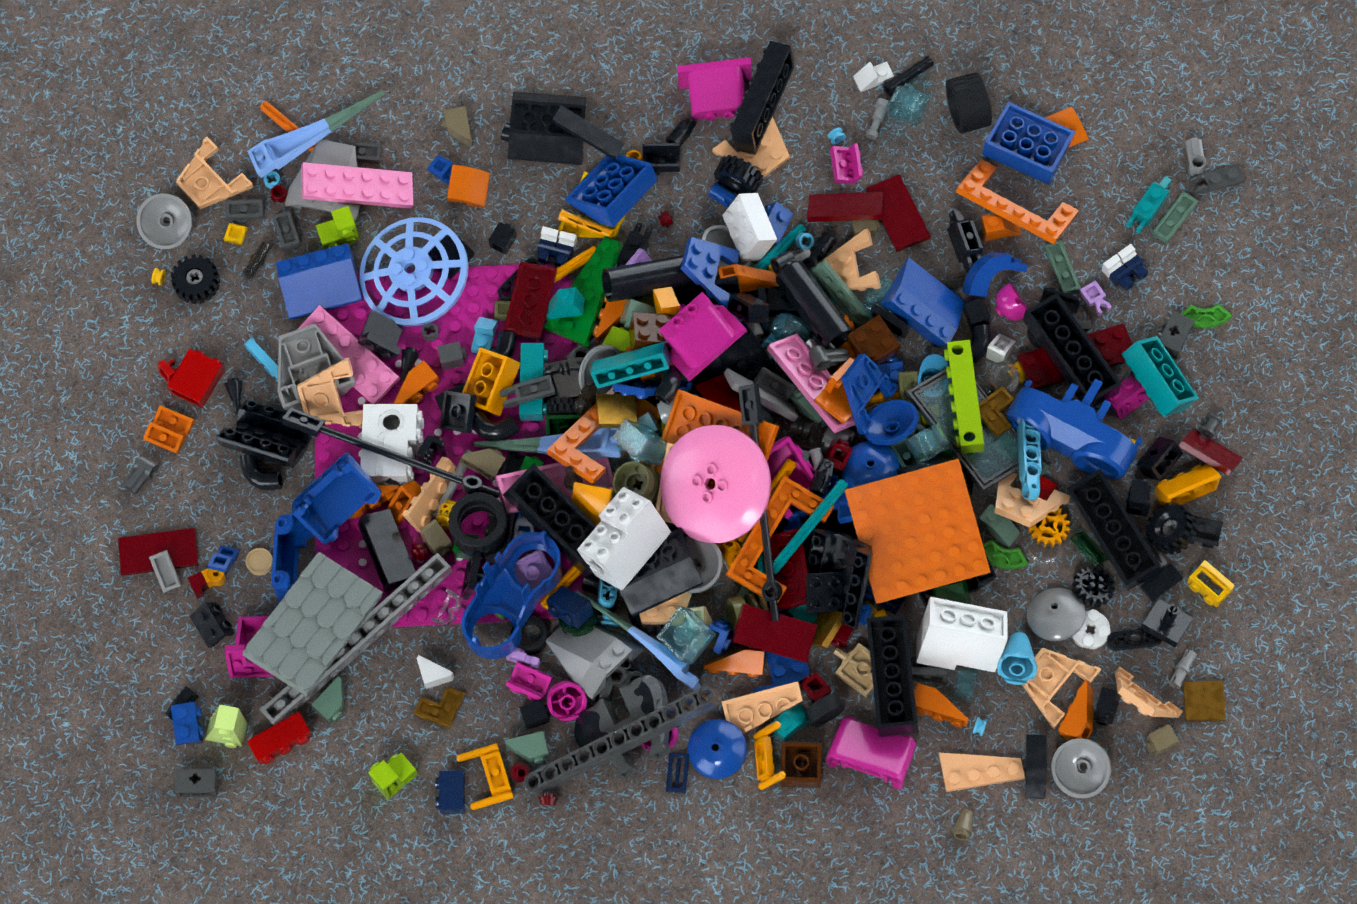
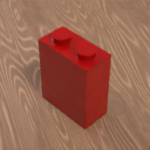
(196, 377)

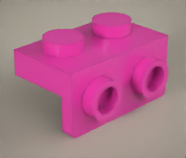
(846, 164)
(1129, 397)
(529, 682)

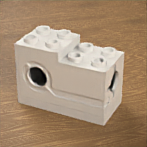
(395, 429)
(624, 538)
(961, 635)

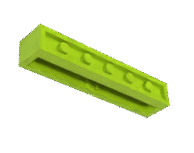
(965, 396)

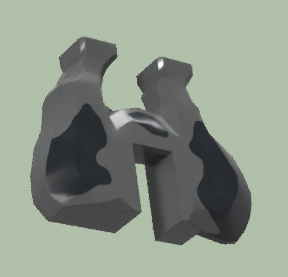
(641, 698)

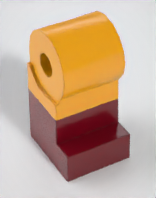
(206, 580)

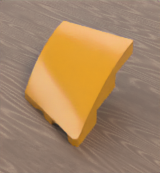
(591, 499)

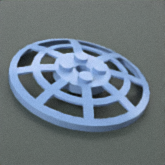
(420, 277)

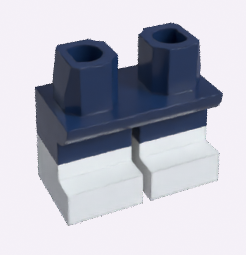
(556, 245)
(1123, 266)

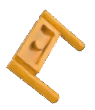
(764, 758)
(494, 772)

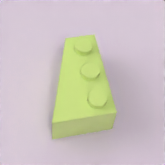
(227, 727)

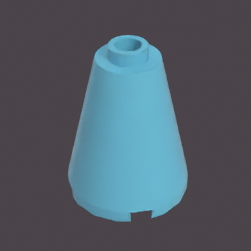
(1017, 660)

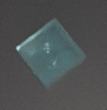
(640, 442)
(686, 635)

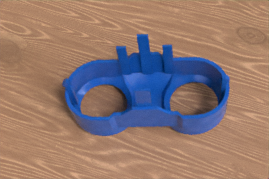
(1075, 429)
(505, 595)

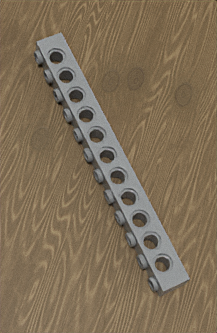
(373, 626)

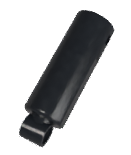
(640, 278)
(810, 301)

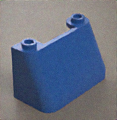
(334, 498)
(288, 540)

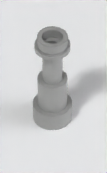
(878, 117)

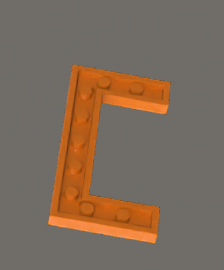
(973, 189)
(565, 448)
(787, 493)

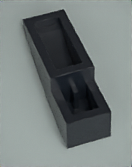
(1035, 766)

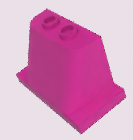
(715, 87)
(700, 335)
(802, 474)
(237, 664)

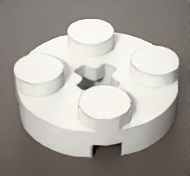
(1101, 631)

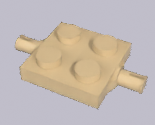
(856, 669)

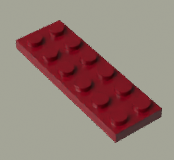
(1041, 370)

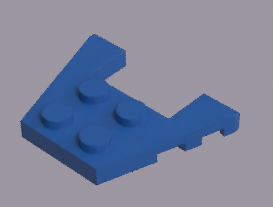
(701, 265)
(860, 384)
(644, 389)
(841, 504)
(783, 671)

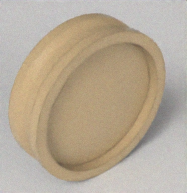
(259, 561)

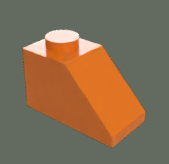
(997, 227)
(402, 500)

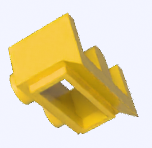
(1216, 577)

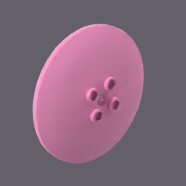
(739, 489)

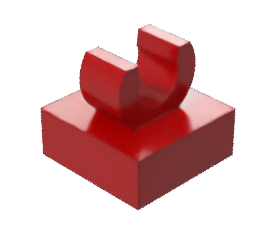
(165, 369)

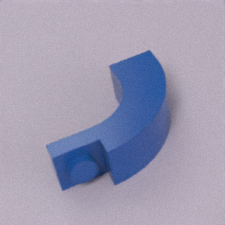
(985, 268)

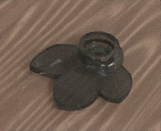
(586, 399)

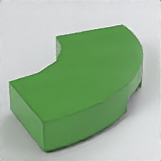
(1207, 317)
(1003, 557)

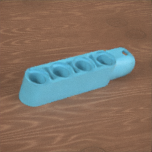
(1029, 459)

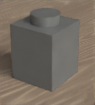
(451, 355)

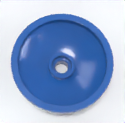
(892, 422)
(859, 473)
(731, 750)

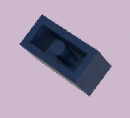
(569, 607)
(451, 792)

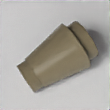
(963, 826)

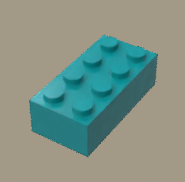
(1159, 376)

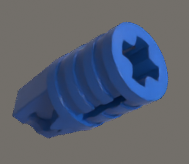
(721, 194)

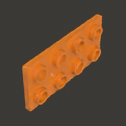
(833, 396)

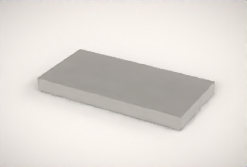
(767, 400)

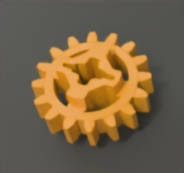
(1054, 519)

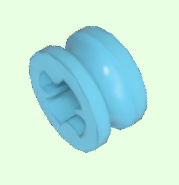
(836, 135)
(271, 175)
(798, 239)
(608, 622)
(980, 726)

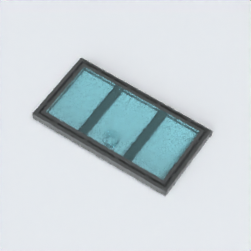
(999, 453)

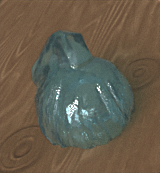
(787, 325)

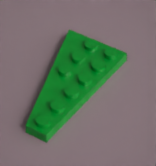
(590, 286)

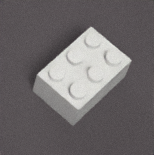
(749, 227)

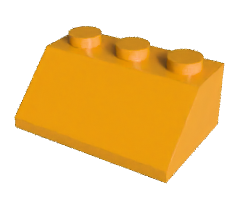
(489, 376)
(1188, 485)

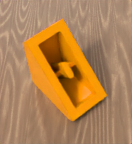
(665, 301)

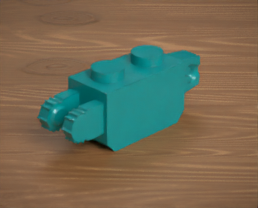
(1150, 204)

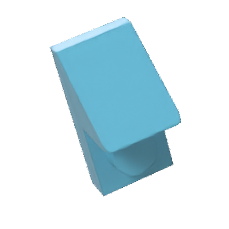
(484, 334)

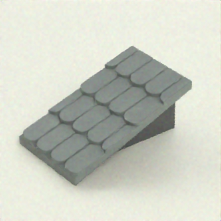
(312, 623)

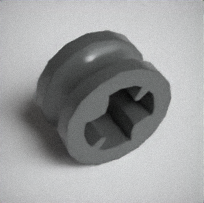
(427, 327)

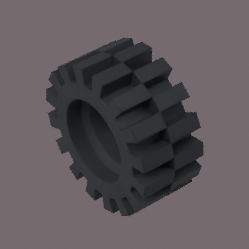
(560, 405)

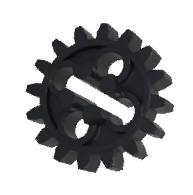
(1084, 585)

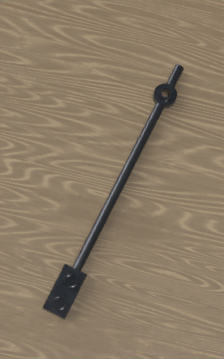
(751, 416)
(314, 425)

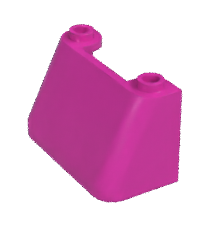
(863, 750)

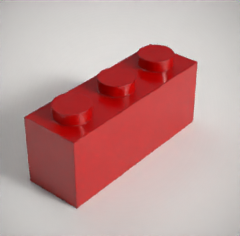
(279, 739)

